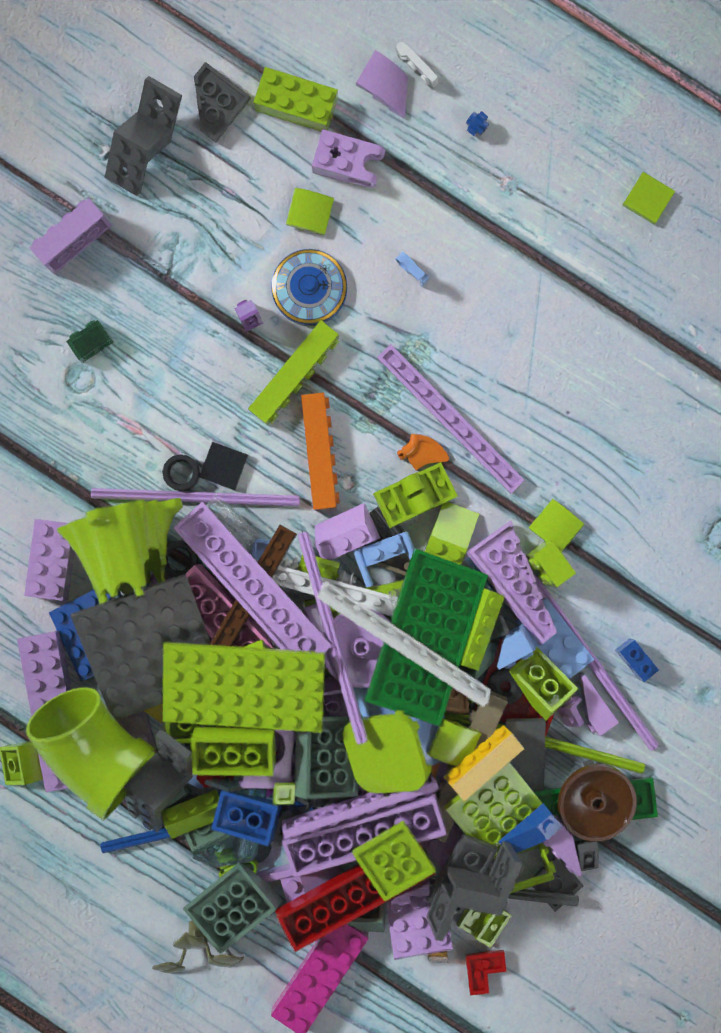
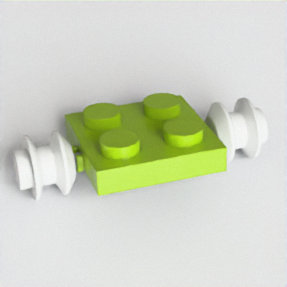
(327, 569)

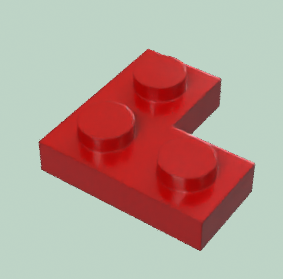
(480, 965)

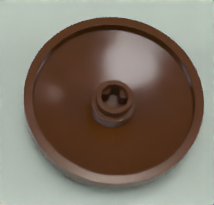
(596, 802)

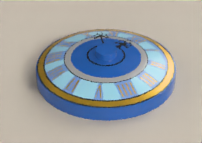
(309, 287)

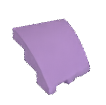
(385, 83)

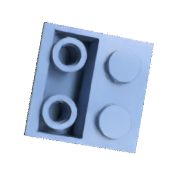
(516, 645)

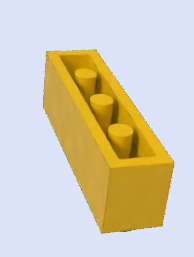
(483, 763)

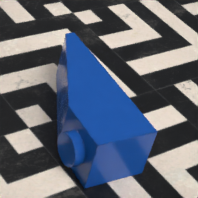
(533, 829)

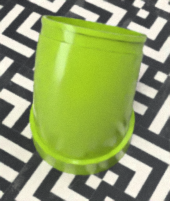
(87, 748)

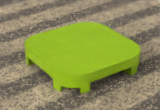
(391, 757)

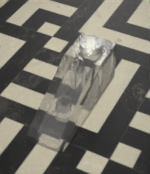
(233, 521)

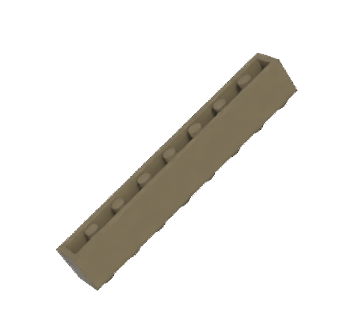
(485, 721)

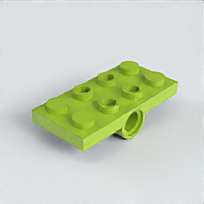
(415, 495)

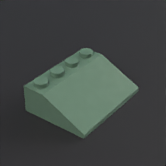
(323, 762)
(232, 906)

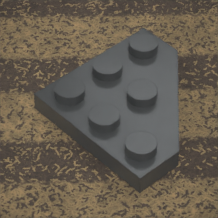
(217, 101)

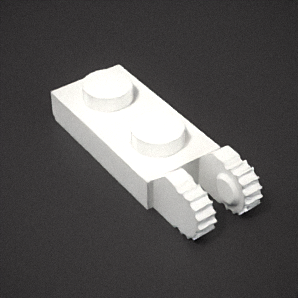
(416, 64)

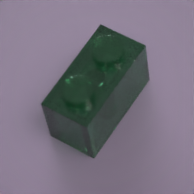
(89, 340)

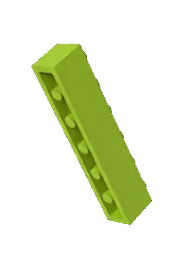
(294, 372)

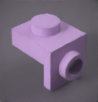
(570, 714)

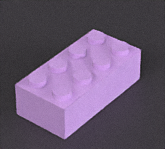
(70, 236)
(49, 562)

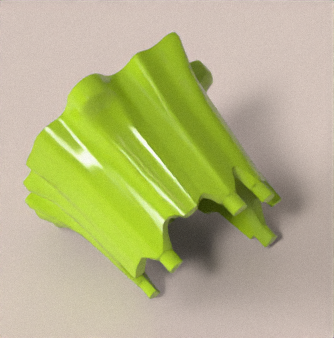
(123, 544)

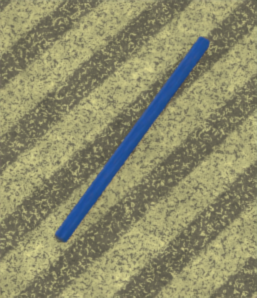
(143, 838)

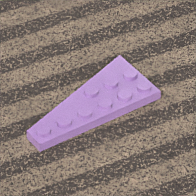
(512, 577)

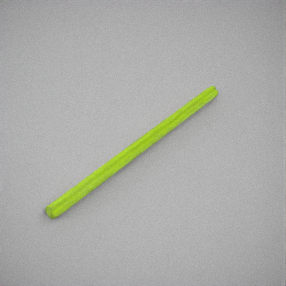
(570, 748)

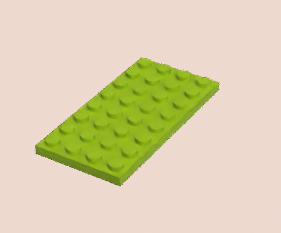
(243, 687)

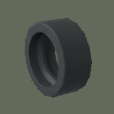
(181, 458)
(193, 558)

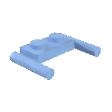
(382, 551)

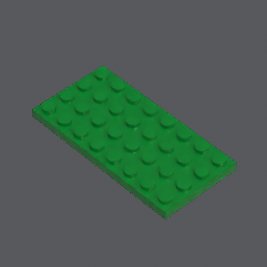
(437, 611)

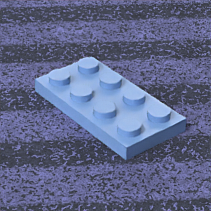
(564, 647)

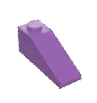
(248, 315)

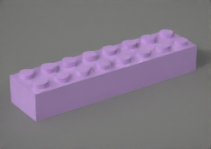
(45, 677)
(336, 844)

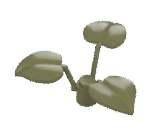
(193, 940)

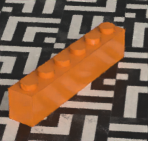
(318, 451)

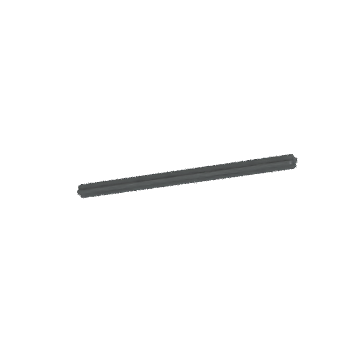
(538, 896)

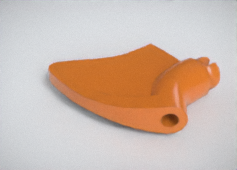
(422, 451)

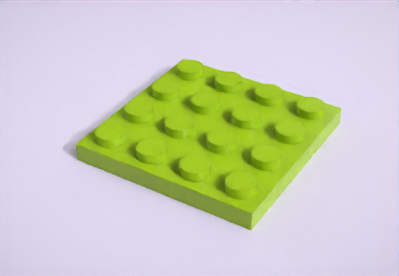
(495, 807)

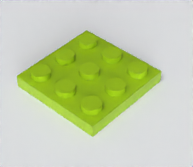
(394, 861)

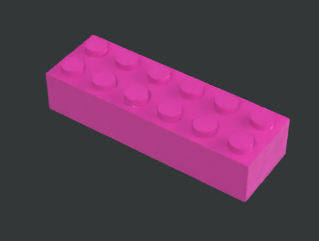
(318, 977)

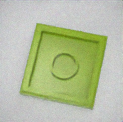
(648, 198)

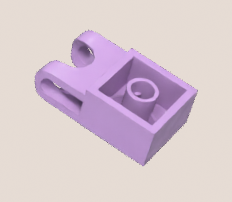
(351, 159)

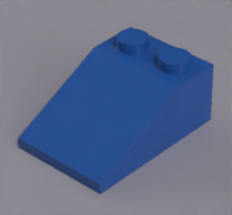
(247, 817)

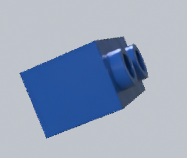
(637, 660)

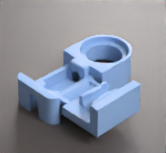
(410, 267)

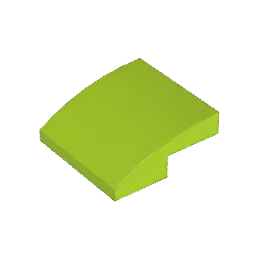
(309, 211)
(556, 525)
(453, 742)
(483, 926)

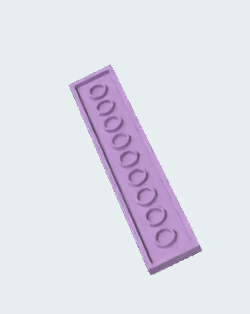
(249, 582)

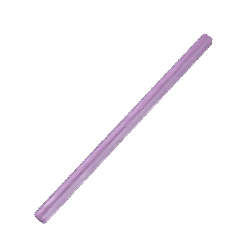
(205, 497)
(332, 637)
(605, 679)

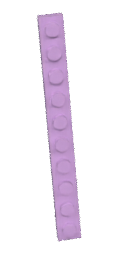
(450, 419)

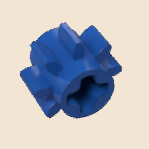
(477, 123)

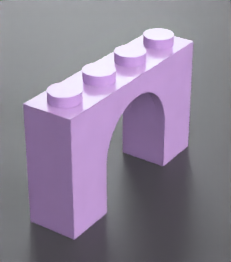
(282, 770)

